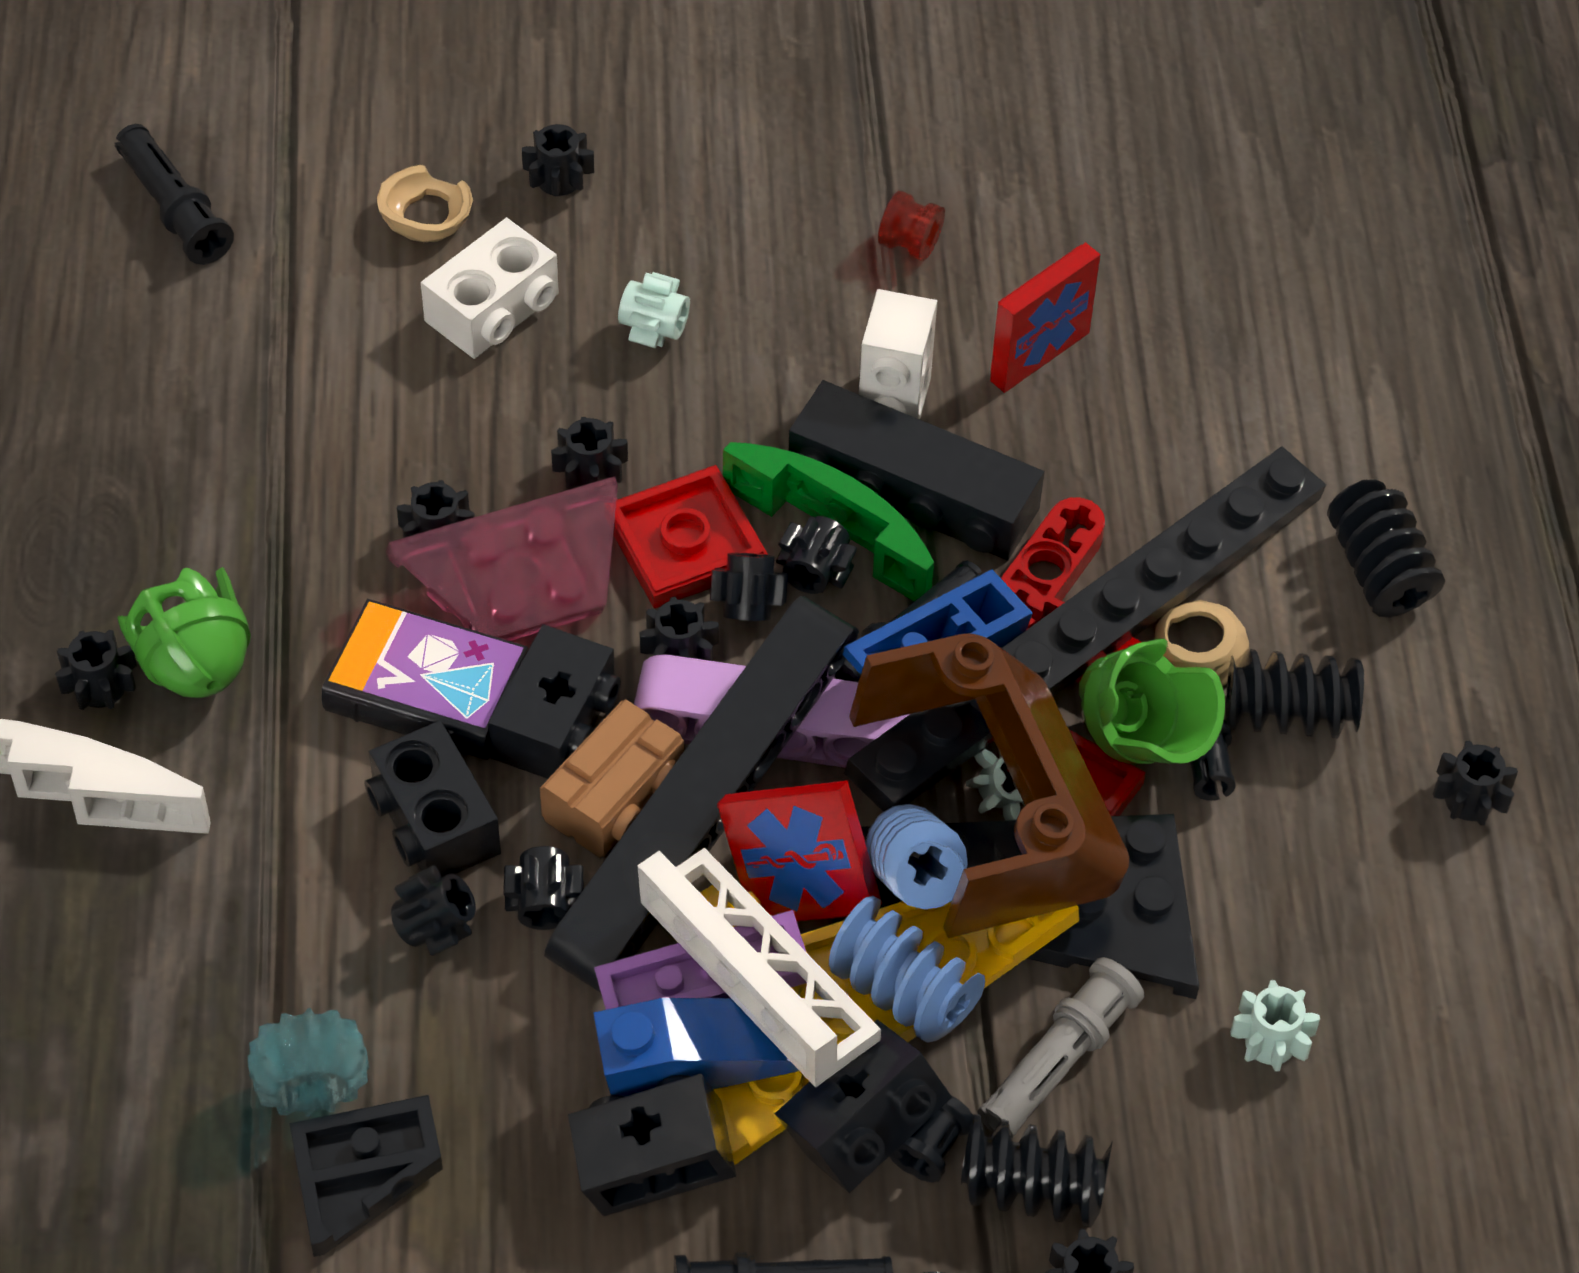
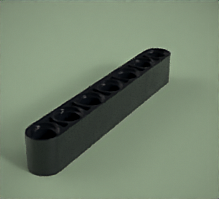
(722, 759)

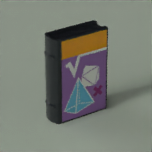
(419, 670)

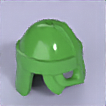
(194, 645)
(1149, 709)

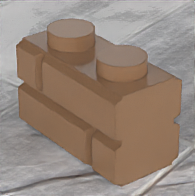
(610, 777)

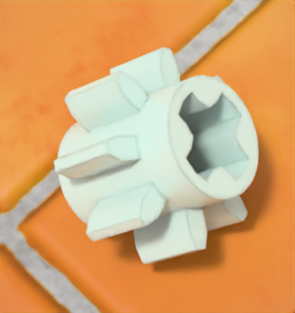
(654, 310)
(990, 788)
(1275, 1025)

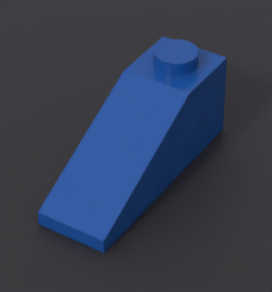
(977, 607)
(684, 1037)

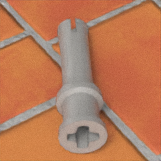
(1078, 1027)

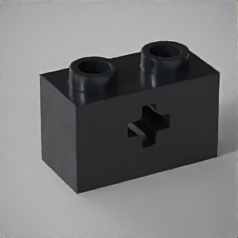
(552, 701)
(864, 1109)
(651, 1144)

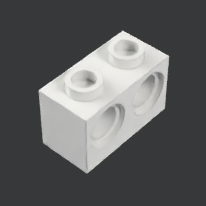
(490, 288)
(898, 351)

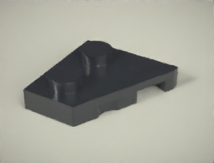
(362, 1165)

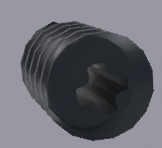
(1385, 547)
(1295, 692)
(1034, 1171)

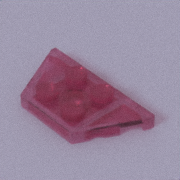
(520, 563)

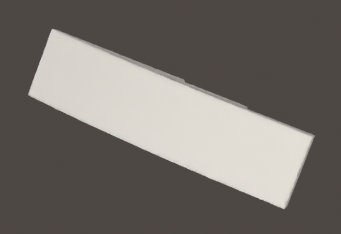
(99, 780)

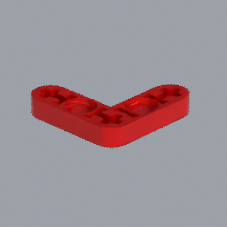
(1047, 545)

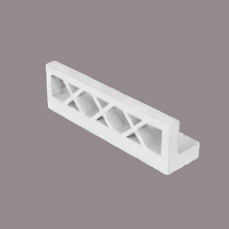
(751, 975)

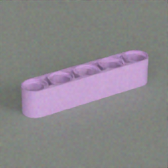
(688, 690)

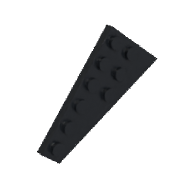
(1138, 926)

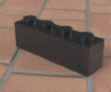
(922, 469)

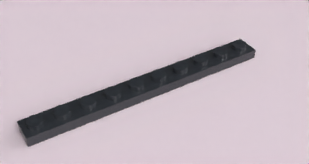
(1096, 622)

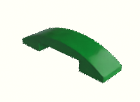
(774, 476)

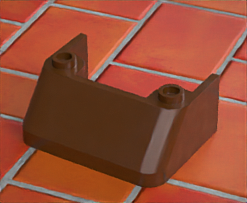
(1064, 828)

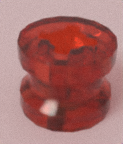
(911, 225)

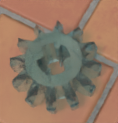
(308, 1062)

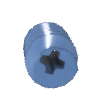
(919, 881)
(900, 975)

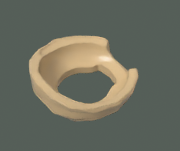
(410, 186)
(1218, 659)

